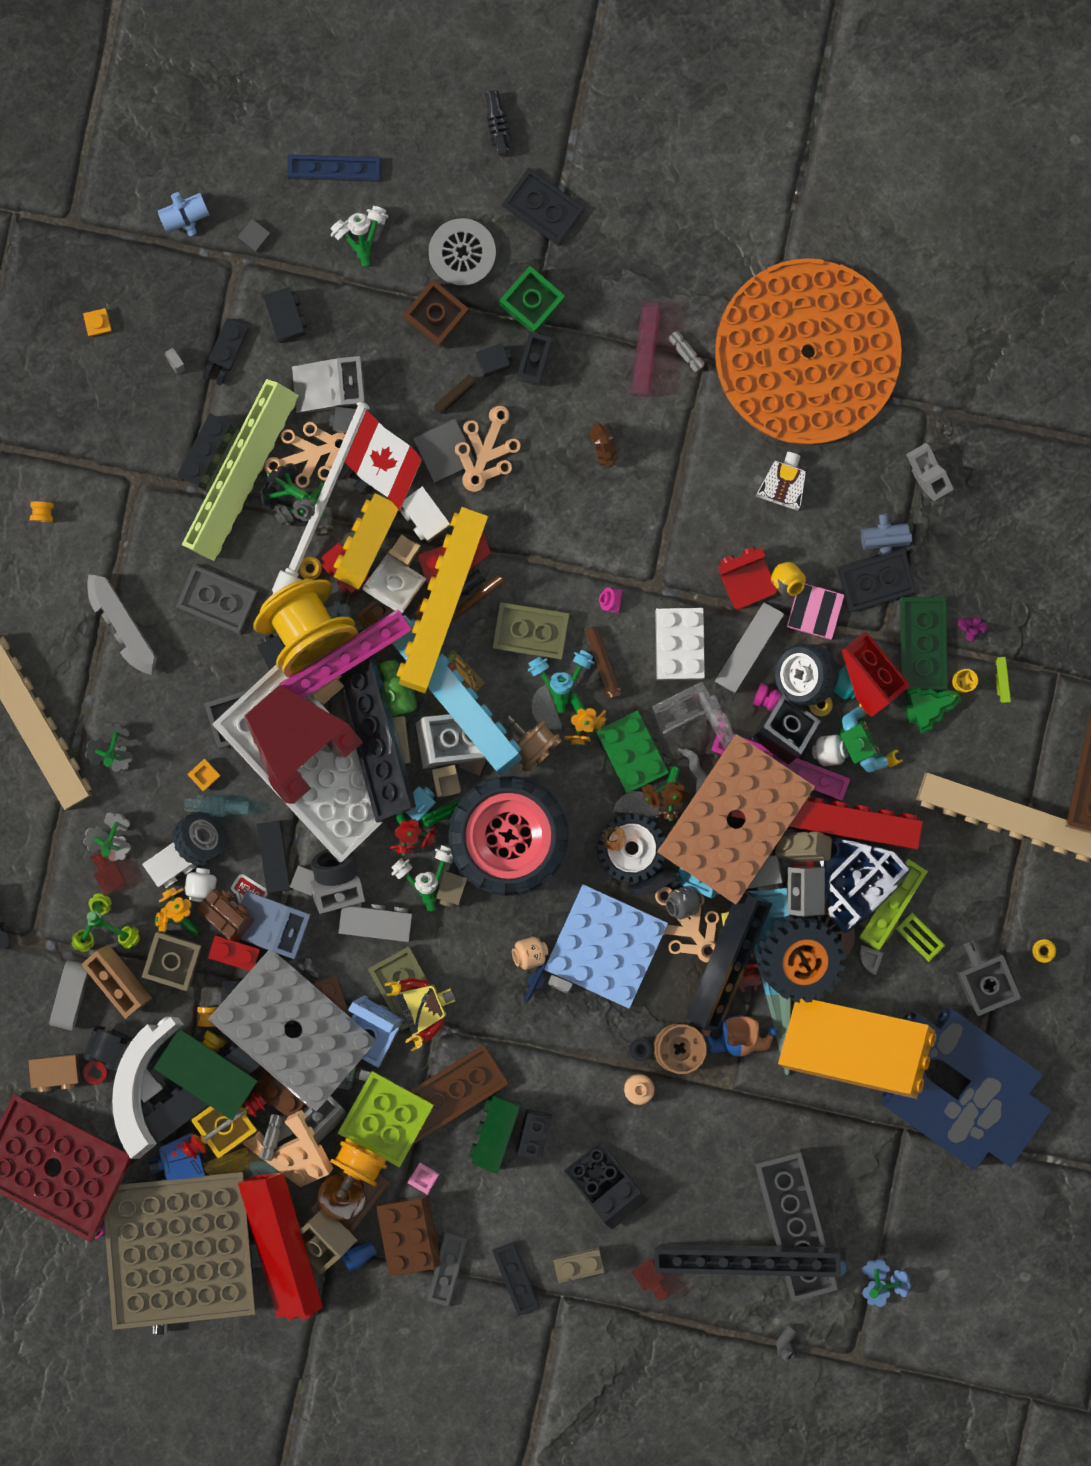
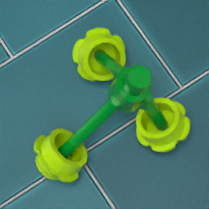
(100, 905)

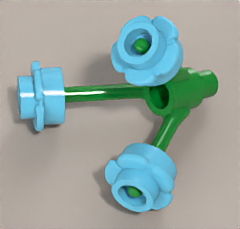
(561, 682)

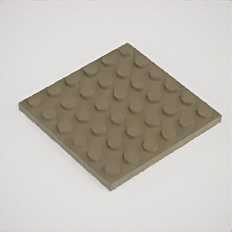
(178, 1252)

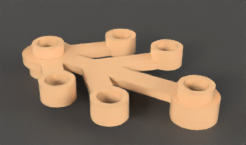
(312, 452)
(485, 452)
(691, 929)

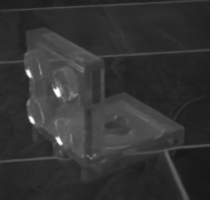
(690, 705)

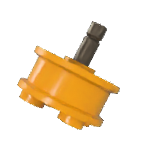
(357, 1164)

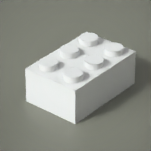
(679, 644)

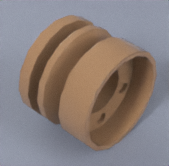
(692, 1044)

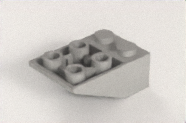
(329, 384)

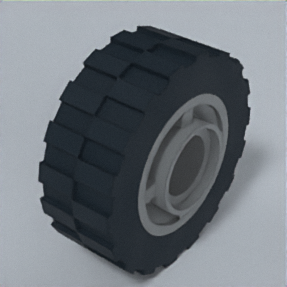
(199, 838)

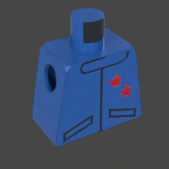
(175, 1161)

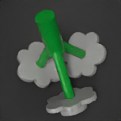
(110, 845)

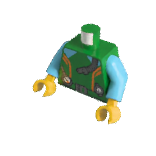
(862, 744)

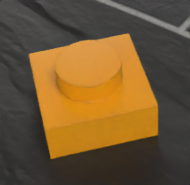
(97, 322)
(204, 775)

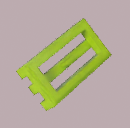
(934, 951)

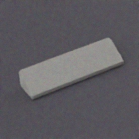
(749, 647)

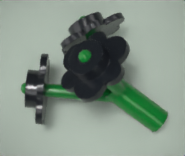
(285, 477)

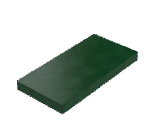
(924, 642)
(206, 1074)

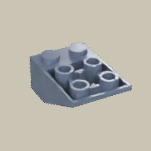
(275, 925)

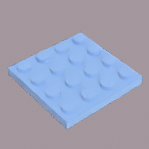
(606, 946)

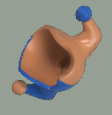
(739, 1037)

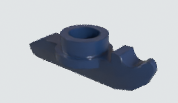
(535, 981)

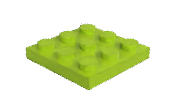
(385, 1118)

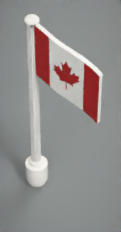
(377, 459)

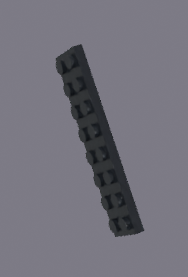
(380, 751)

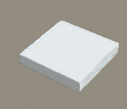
(394, 583)

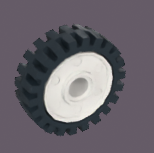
(641, 864)

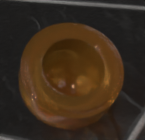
(616, 844)

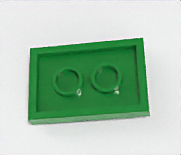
(632, 752)

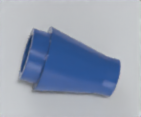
(358, 1255)

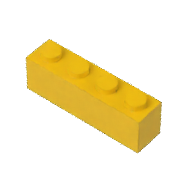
(366, 542)

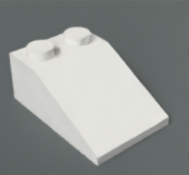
(444, 742)

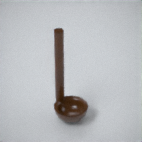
(472, 600)

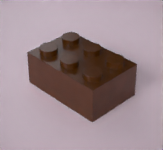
(408, 1235)

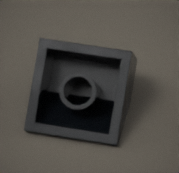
(786, 729)

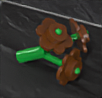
(672, 794)

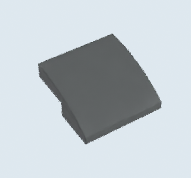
(438, 449)

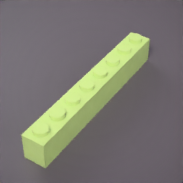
(240, 469)

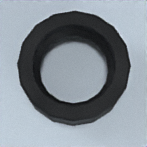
(330, 871)

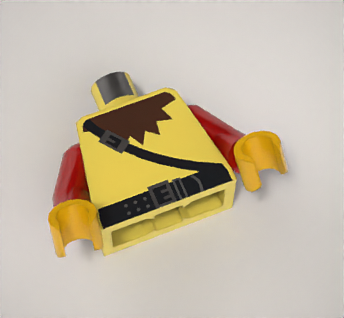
(421, 1007)

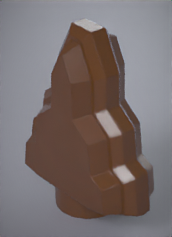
(603, 445)

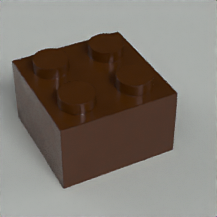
(436, 314)

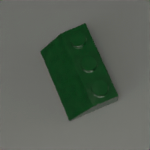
(494, 1133)

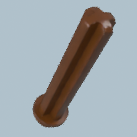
(603, 663)

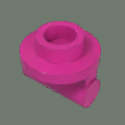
(610, 600)

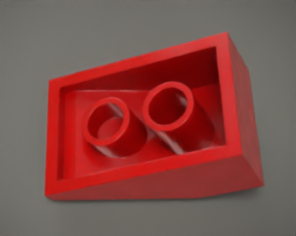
(872, 674)

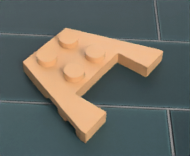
(299, 1159)

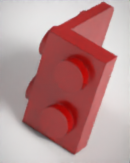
(746, 578)

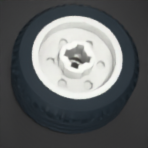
(806, 674)

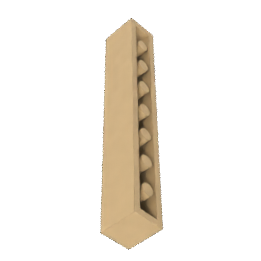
(39, 732)
(1003, 814)

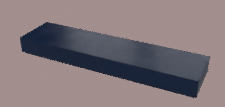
(334, 168)

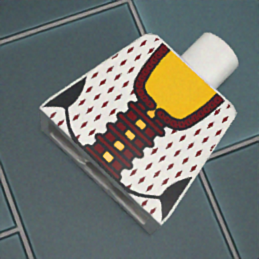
(784, 483)

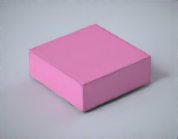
(423, 1178)

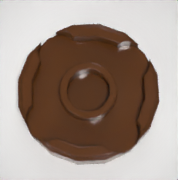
(337, 1207)

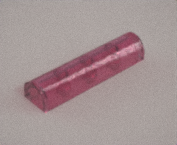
(645, 349)

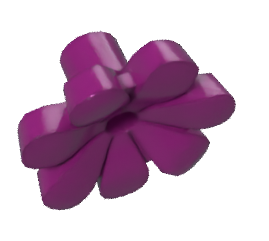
(972, 627)

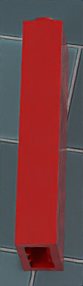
(280, 1246)

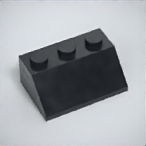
(208, 452)

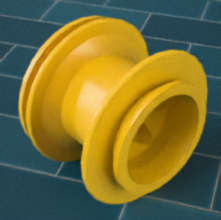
(303, 624)

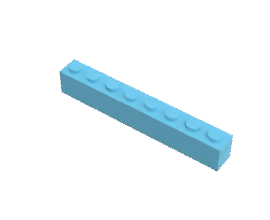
(466, 711)

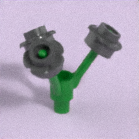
(304, 510)

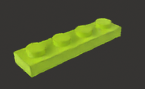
(889, 912)

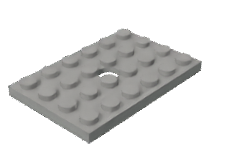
(256, 1021)

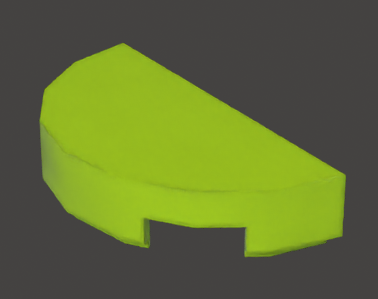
(1002, 680)

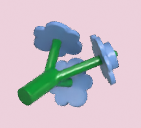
(876, 1291)

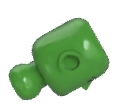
(400, 698)

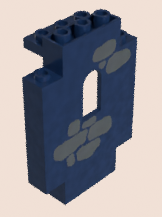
(994, 1107)

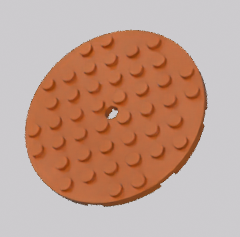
(814, 307)

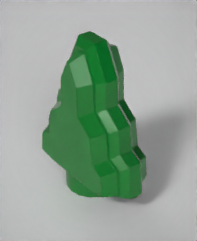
(929, 706)

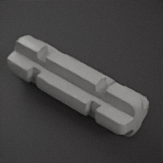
(686, 351)
(271, 1137)

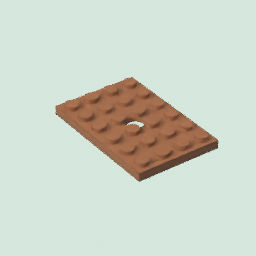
(744, 782)

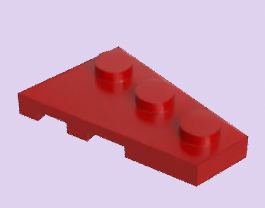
(429, 559)

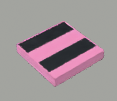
(815, 611)

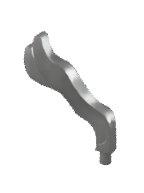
(694, 766)

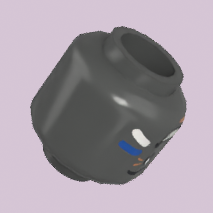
(683, 902)

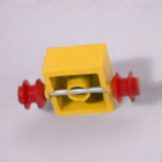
(222, 1132)

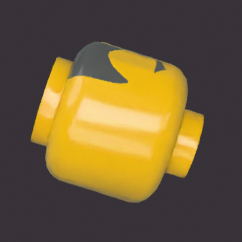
(788, 579)

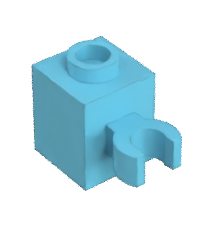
(423, 801)

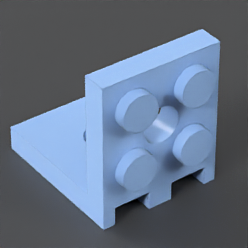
(381, 1021)

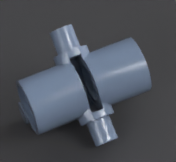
(885, 535)

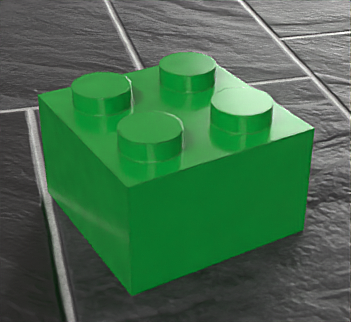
(532, 300)

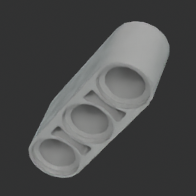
(69, 996)

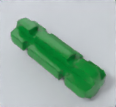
(439, 814)

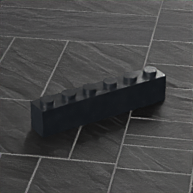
(728, 961)

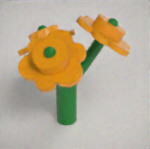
(584, 720)
(175, 912)

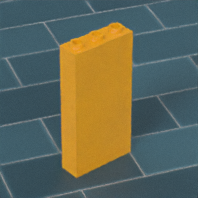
(857, 1047)

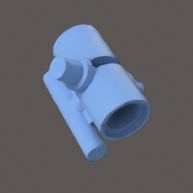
(183, 213)

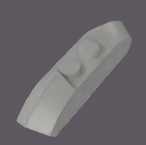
(137, 650)

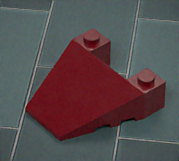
(290, 733)

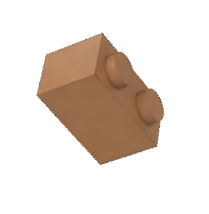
(55, 1071)

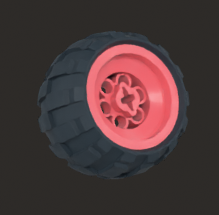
(473, 824)

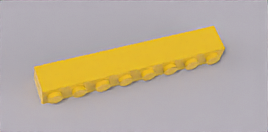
(443, 599)

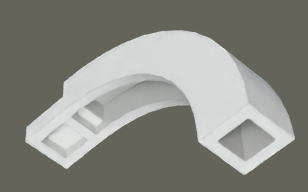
(128, 1083)

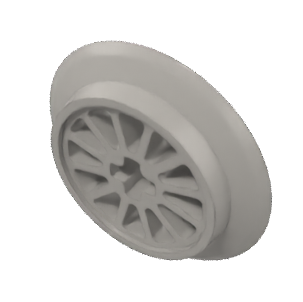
(465, 227)

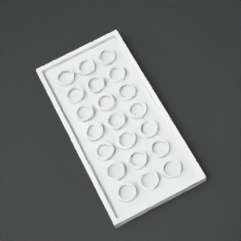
(338, 801)

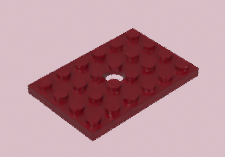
(88, 1175)

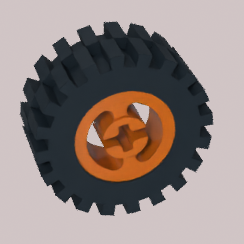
(781, 961)

